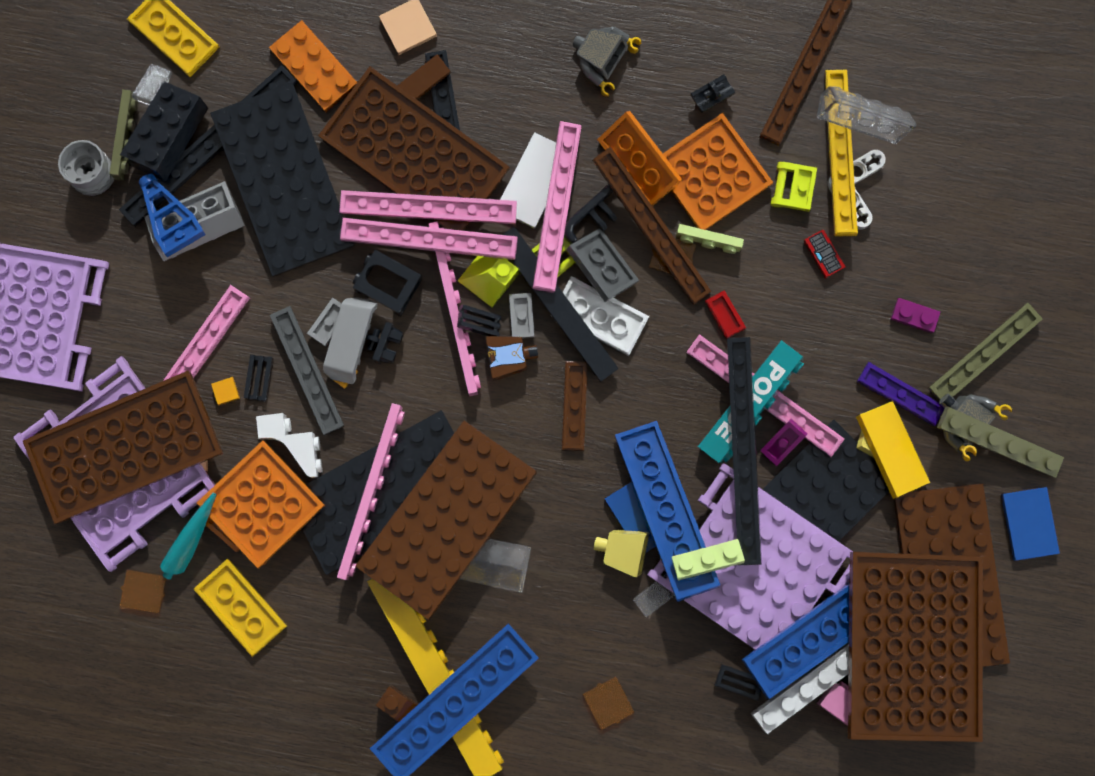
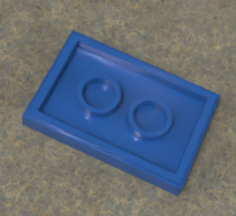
(629, 512)
(1030, 523)

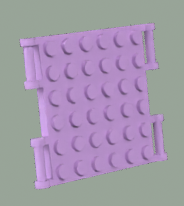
(42, 314)
(121, 518)
(794, 571)

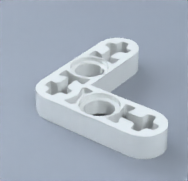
(872, 169)

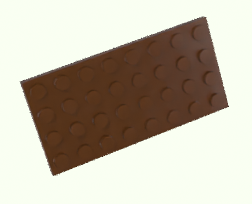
(410, 145)
(122, 447)
(446, 520)
(957, 524)

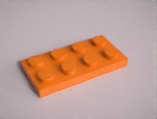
(313, 66)
(640, 157)

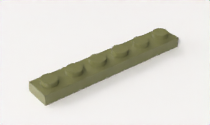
(986, 352)
(1000, 442)

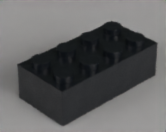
(164, 131)

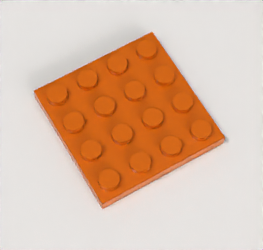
(715, 172)
(261, 504)

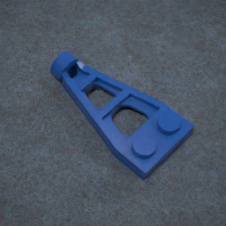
(180, 234)

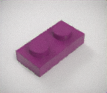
(915, 315)
(784, 442)

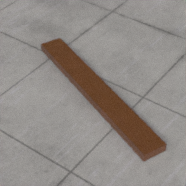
(804, 71)
(651, 225)

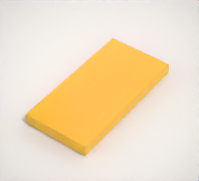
(174, 34)
(892, 449)
(240, 607)

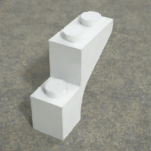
(301, 445)

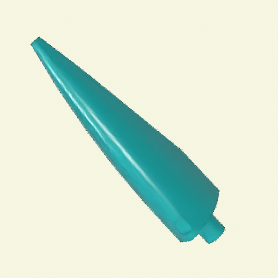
(187, 541)

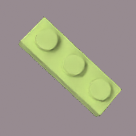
(709, 239)
(708, 559)

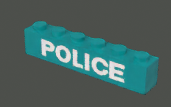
(767, 381)

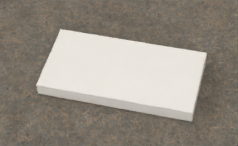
(531, 180)
(610, 320)

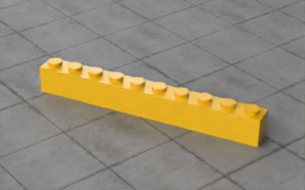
(432, 670)

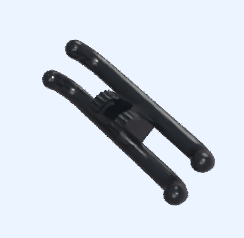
(588, 210)

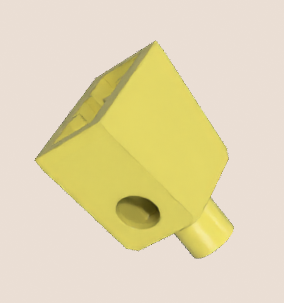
(624, 550)

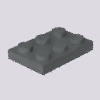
(602, 265)

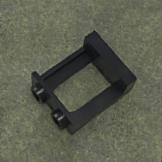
(396, 305)

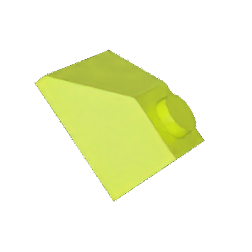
(489, 278)

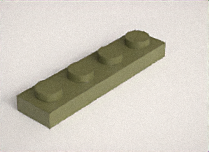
(125, 126)

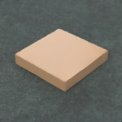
(408, 26)

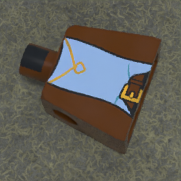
(508, 356)

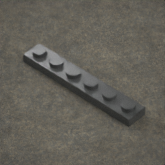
(307, 370)

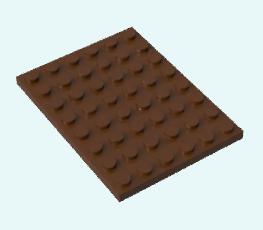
(915, 647)

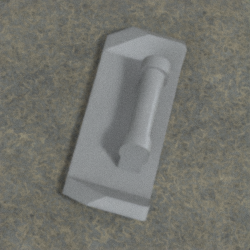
(348, 339)

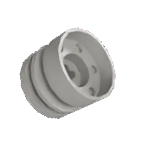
(85, 167)

